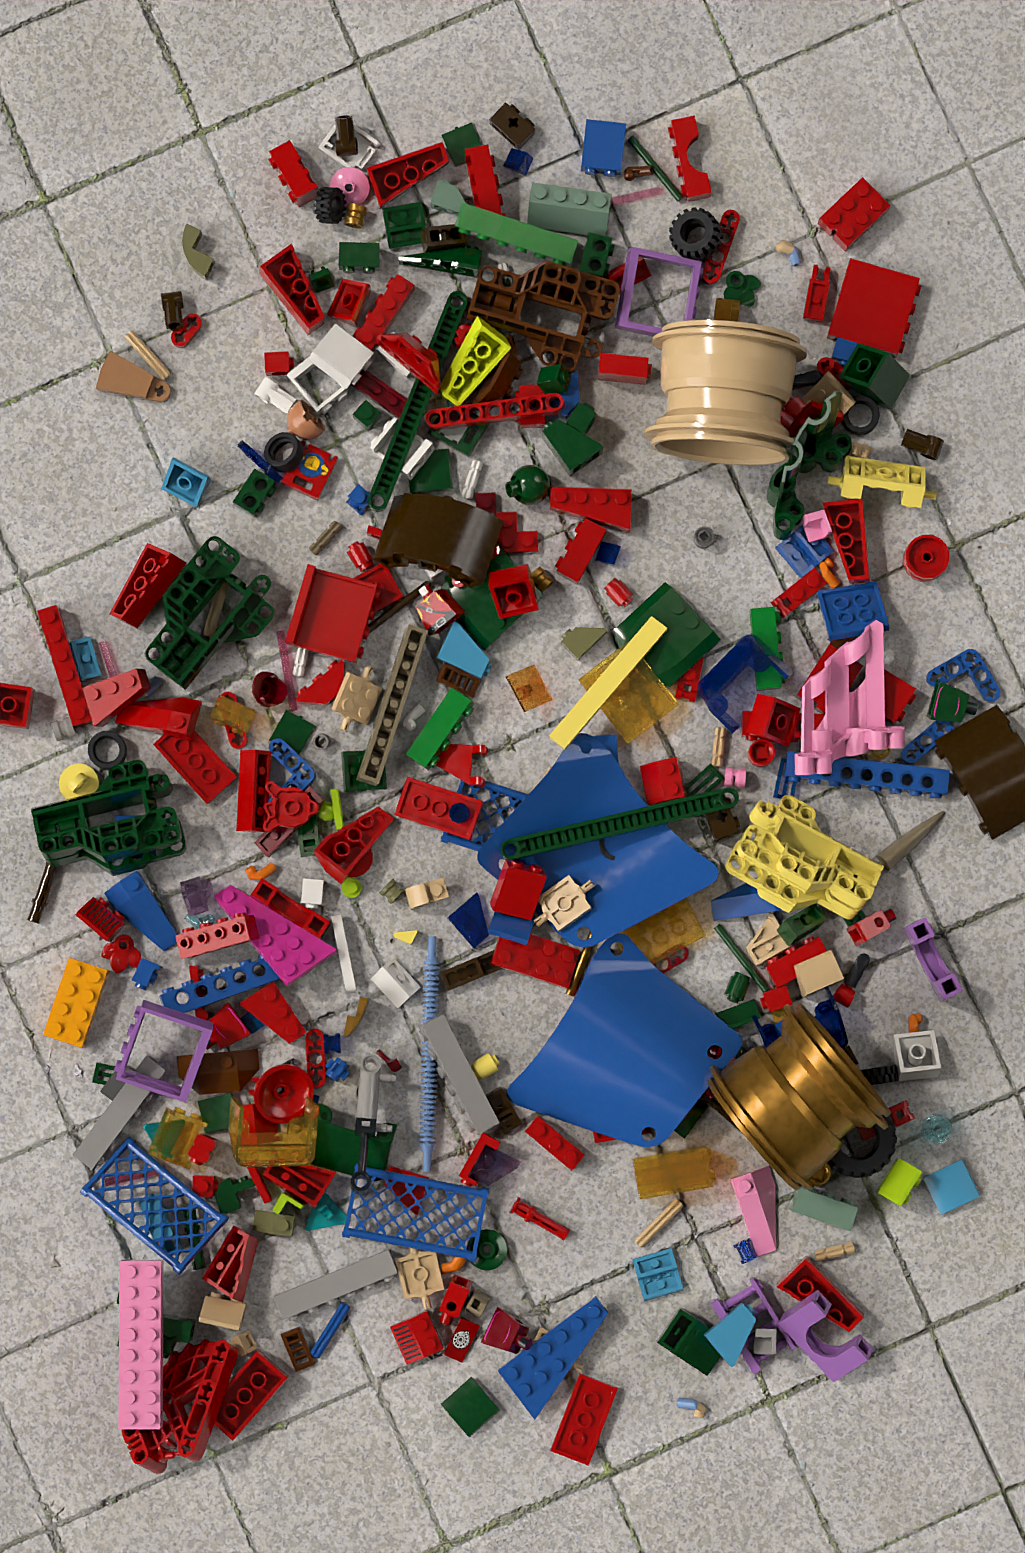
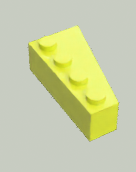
(474, 360)

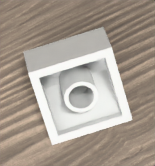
(916, 1055)

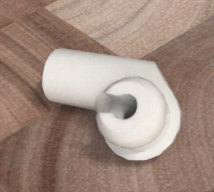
(409, 720)

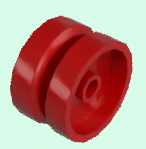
(924, 570)

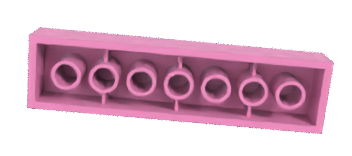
(140, 1344)

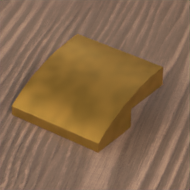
(353, 1022)

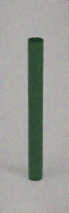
(657, 170)
(741, 958)

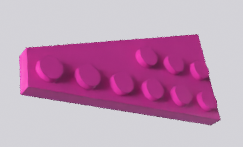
(282, 943)

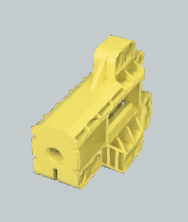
(801, 863)

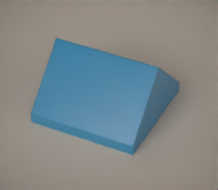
(185, 482)

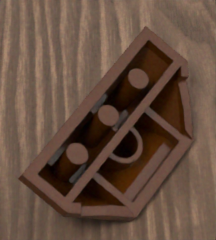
(500, 378)
(221, 1071)

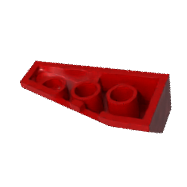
(164, 716)
(345, 848)

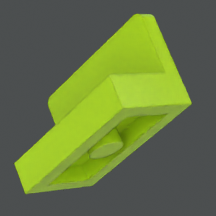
(283, 1200)

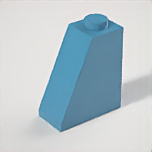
(464, 653)
(169, 1231)
(732, 1332)

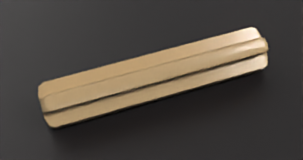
(147, 355)
(215, 611)
(659, 1223)

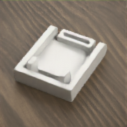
(365, 150)

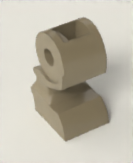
(477, 1302)

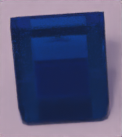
(518, 161)
(608, 553)

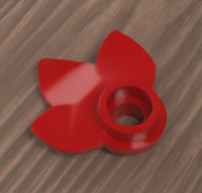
(119, 956)

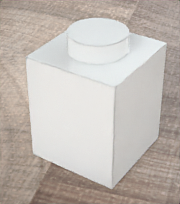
(312, 893)

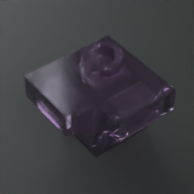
(195, 894)

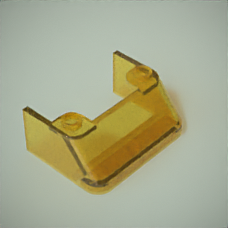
(274, 1149)

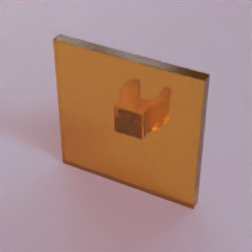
(529, 688)

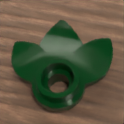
(743, 290)

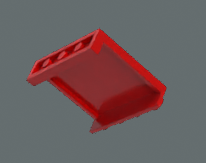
(874, 307)
(332, 614)

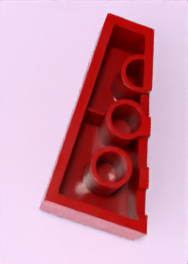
(402, 173)
(598, 505)
(849, 532)
(808, 1278)

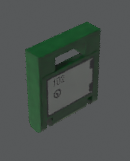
(455, 437)

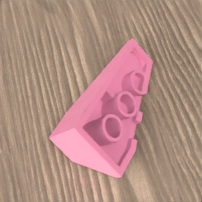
(757, 1204)

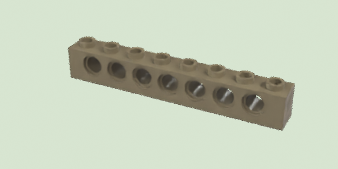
(392, 705)

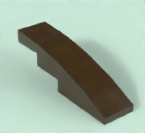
(469, 971)

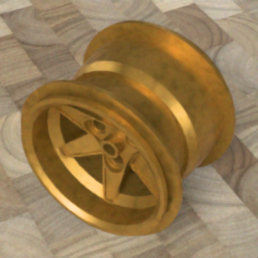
(797, 1098)

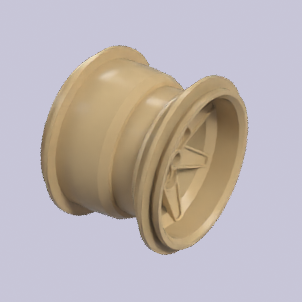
(725, 391)

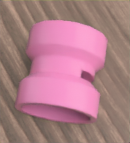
(735, 777)

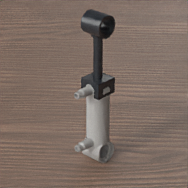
(367, 1116)

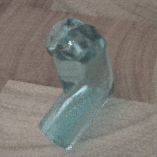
(195, 921)

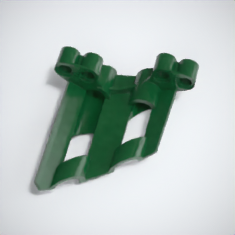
(817, 440)

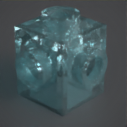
(928, 1128)

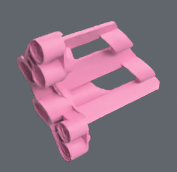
(851, 720)

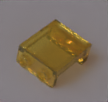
(176, 1136)

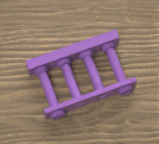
(722, 1307)

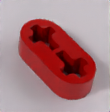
(190, 334)

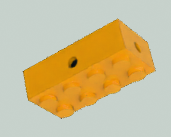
(76, 1002)

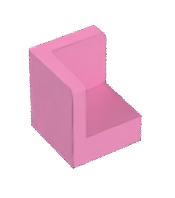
(816, 526)

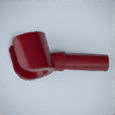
(393, 1065)

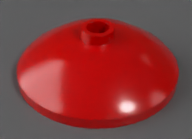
(290, 1101)

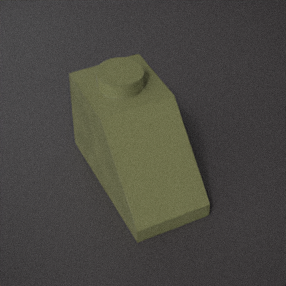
(581, 640)
(273, 1223)

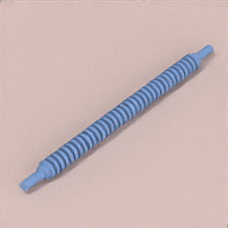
(427, 1145)

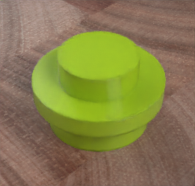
(351, 887)

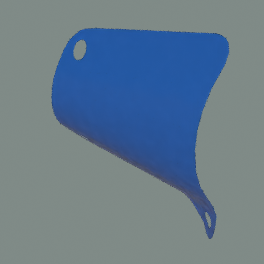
(649, 865)
(626, 1052)

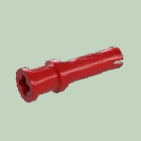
(531, 1214)

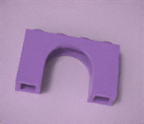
(941, 979)
(832, 1360)

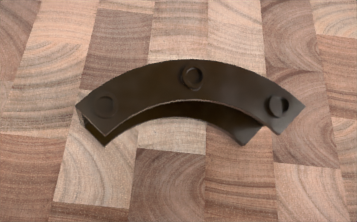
(439, 535)
(989, 768)

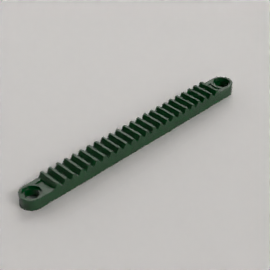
(415, 406)
(619, 824)

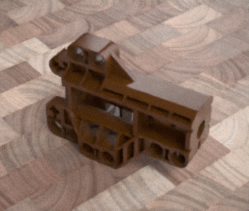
(538, 337)

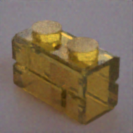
(233, 714)

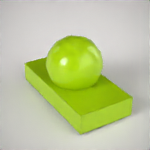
(332, 810)

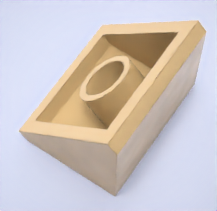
(817, 973)

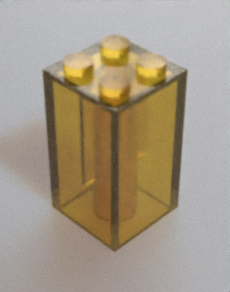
(673, 1172)

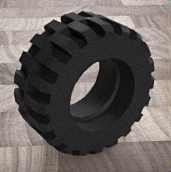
(872, 1162)

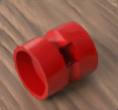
(761, 753)

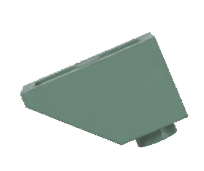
(446, 197)

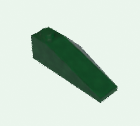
(454, 261)

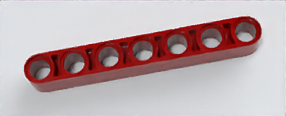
(486, 407)

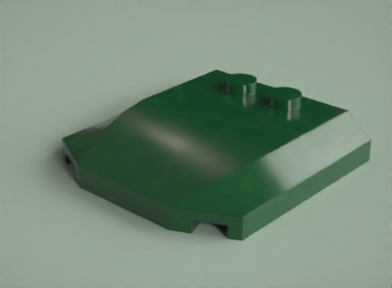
(480, 611)
(684, 642)

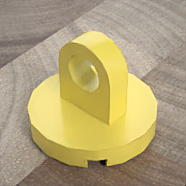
(78, 781)

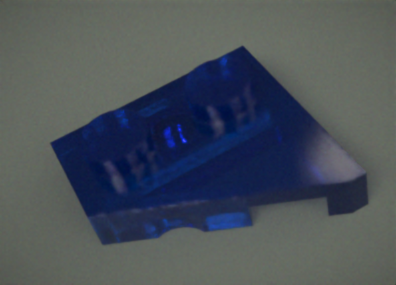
(470, 921)

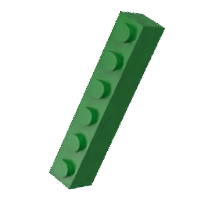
(516, 233)

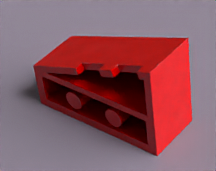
(302, 1182)
(233, 1264)

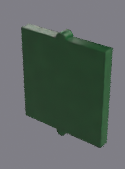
(459, 140)
(293, 731)
(215, 1112)

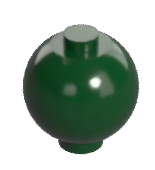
(528, 485)

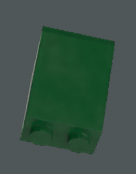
(875, 375)
(570, 446)

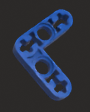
(964, 666)
(932, 733)
(295, 779)

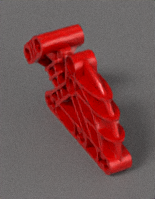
(152, 1446)

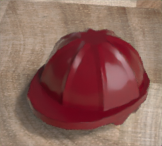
(268, 689)

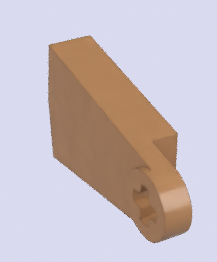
(127, 379)

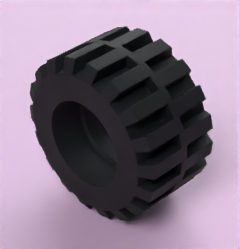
(690, 221)

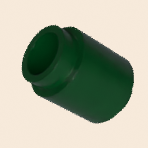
(737, 987)

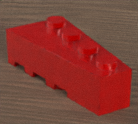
(483, 180)
(292, 287)
(146, 584)

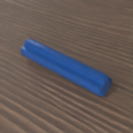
(330, 1330)

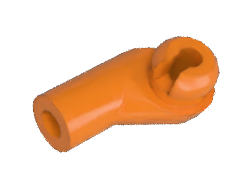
(827, 574)
(254, 874)
(913, 1021)
(456, 1265)

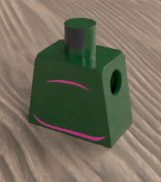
(949, 703)

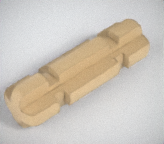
(718, 746)
(834, 1251)

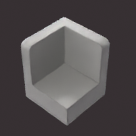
(765, 1341)

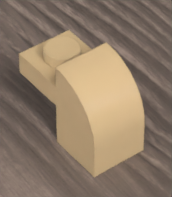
(426, 893)

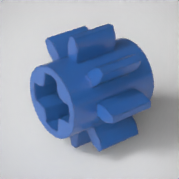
(337, 1069)

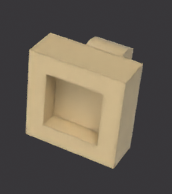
(860, 450)
(244, 1343)

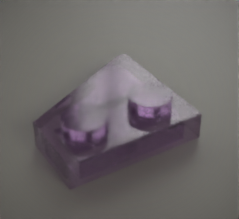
(493, 1166)

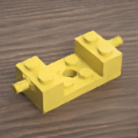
(883, 474)

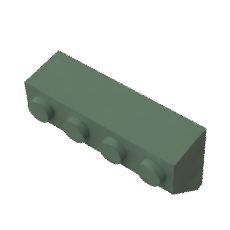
(569, 209)

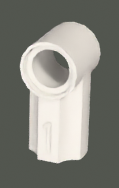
(271, 393)

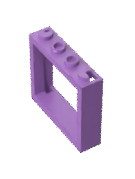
(628, 283)
(153, 1084)

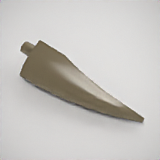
(906, 843)

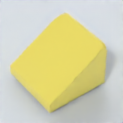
(406, 936)

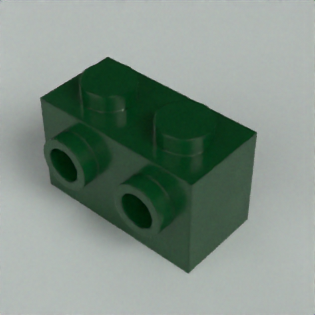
(359, 257)

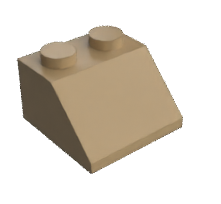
(222, 1311)

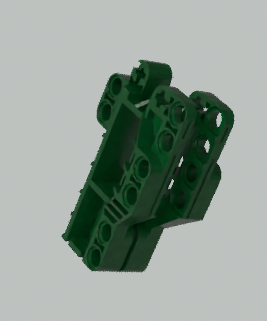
(231, 629)
(94, 843)

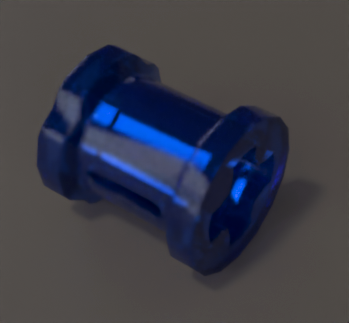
(745, 1251)

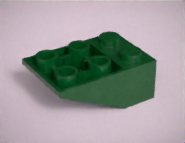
(686, 1340)

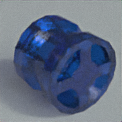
(332, 1043)

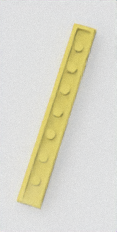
(608, 683)

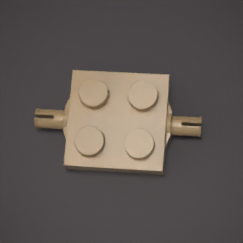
(356, 698)
(564, 903)
(420, 1275)

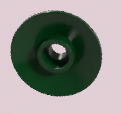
(498, 1252)

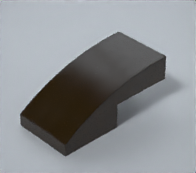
(503, 1110)

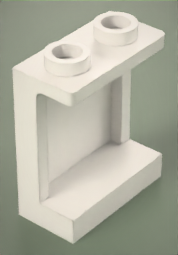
(417, 455)

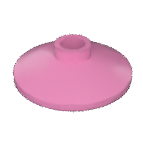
(357, 179)

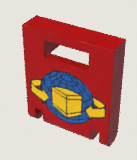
(314, 469)

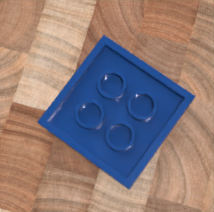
(851, 609)

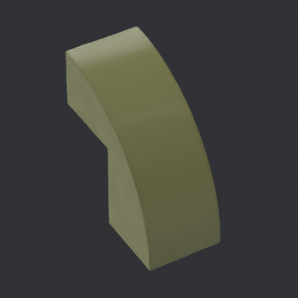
(199, 262)

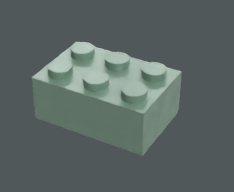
(824, 1207)

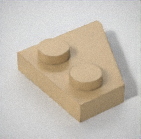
(766, 942)

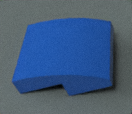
(802, 554)
(511, 927)

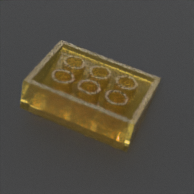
(636, 702)
(665, 931)

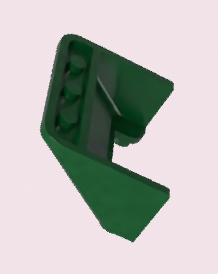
(339, 1147)

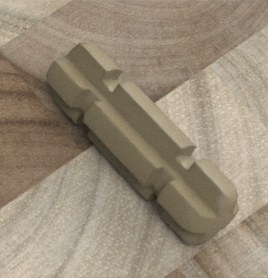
(325, 538)

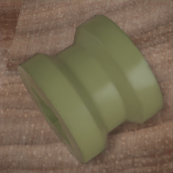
(391, 891)

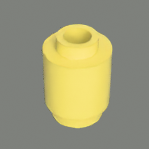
(485, 1066)

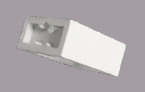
(302, 369)

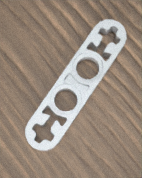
(344, 954)

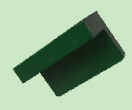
(739, 1014)

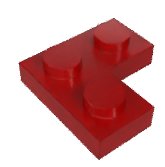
(514, 541)

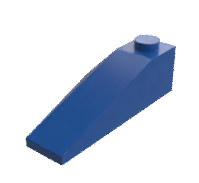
(740, 903)
(140, 908)

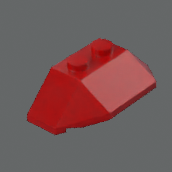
(413, 356)

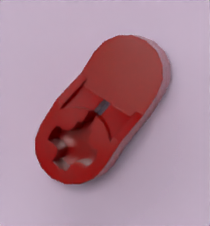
(829, 365)

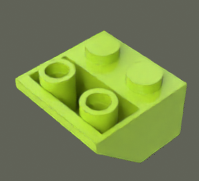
(899, 1182)

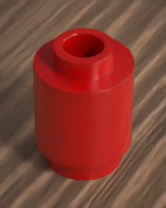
(360, 556)
(619, 592)

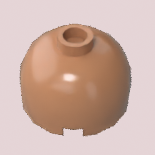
(303, 421)

